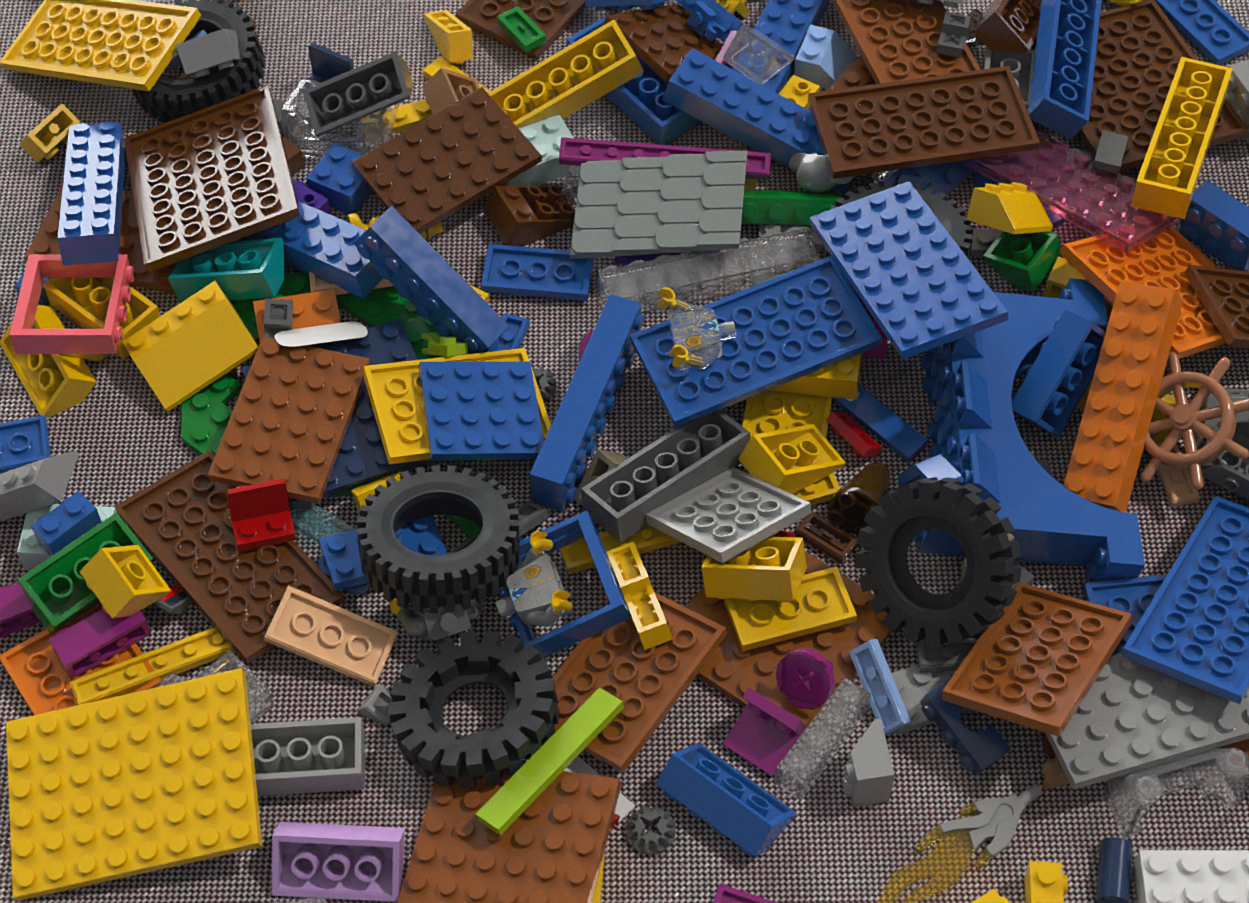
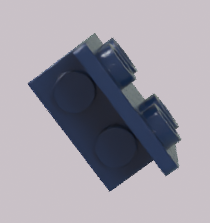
(327, 63)

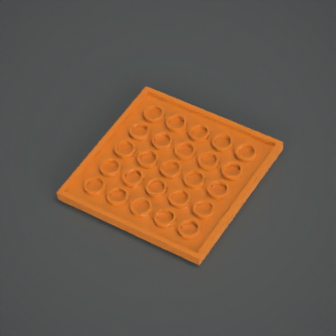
(1153, 263)

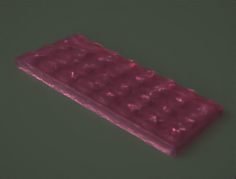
(1078, 192)

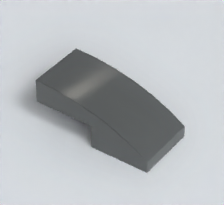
(953, 34)
(277, 316)

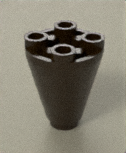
(860, 494)

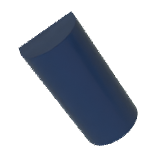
(1114, 870)

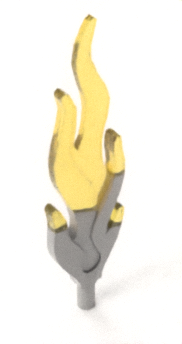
(960, 839)

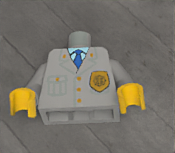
(536, 587)

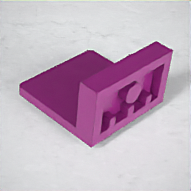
(764, 732)

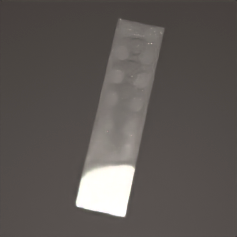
(707, 273)

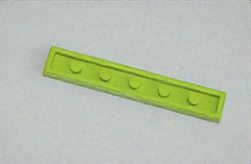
(549, 761)

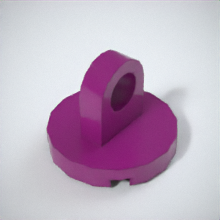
(805, 678)

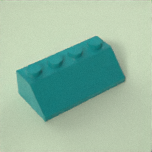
(239, 267)

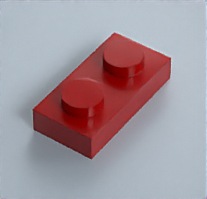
(848, 429)

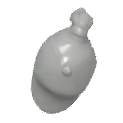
(814, 173)

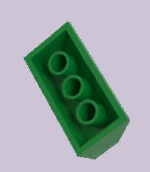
(58, 588)

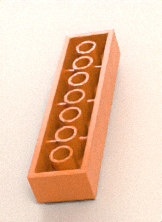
(1123, 394)

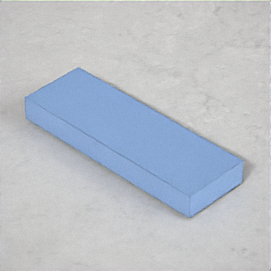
(878, 681)

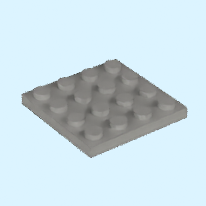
(728, 514)

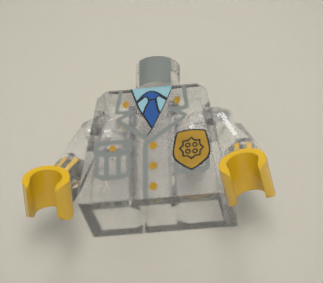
(693, 332)

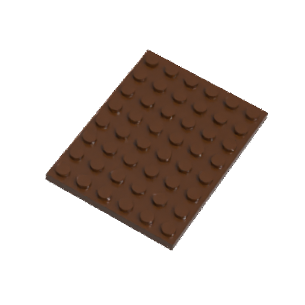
(1132, 79)
(210, 178)

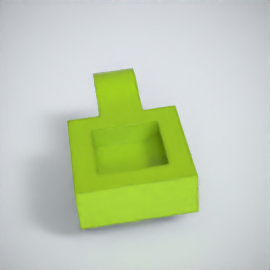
(444, 346)

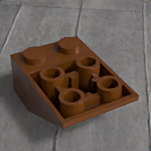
(528, 212)

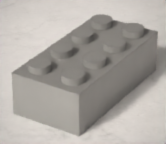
(309, 756)

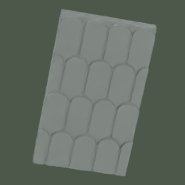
(659, 205)

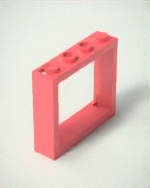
(70, 341)

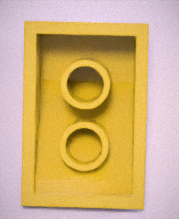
(791, 457)

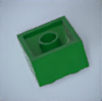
(1024, 258)

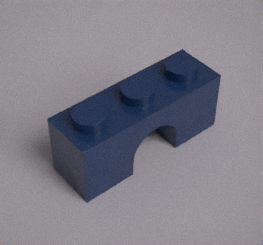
(975, 749)

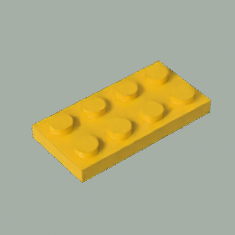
(817, 606)

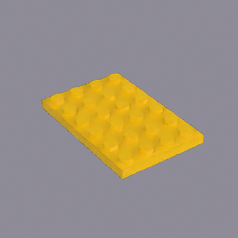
(399, 402)

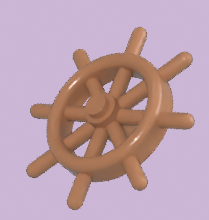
(1187, 422)

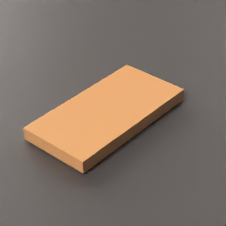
(331, 636)

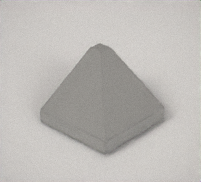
(377, 705)

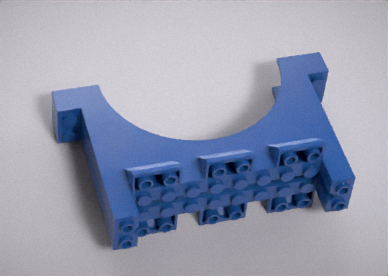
(981, 441)

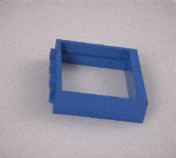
(593, 623)

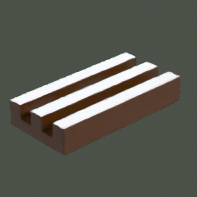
(823, 541)

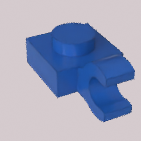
(703, 21)

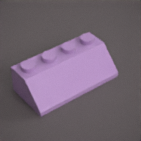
(337, 861)

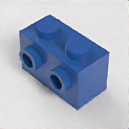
(65, 523)

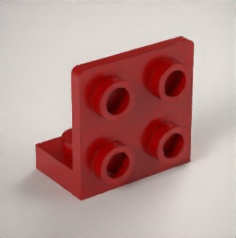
(260, 514)

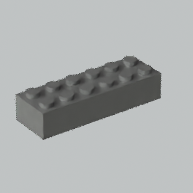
(663, 472)

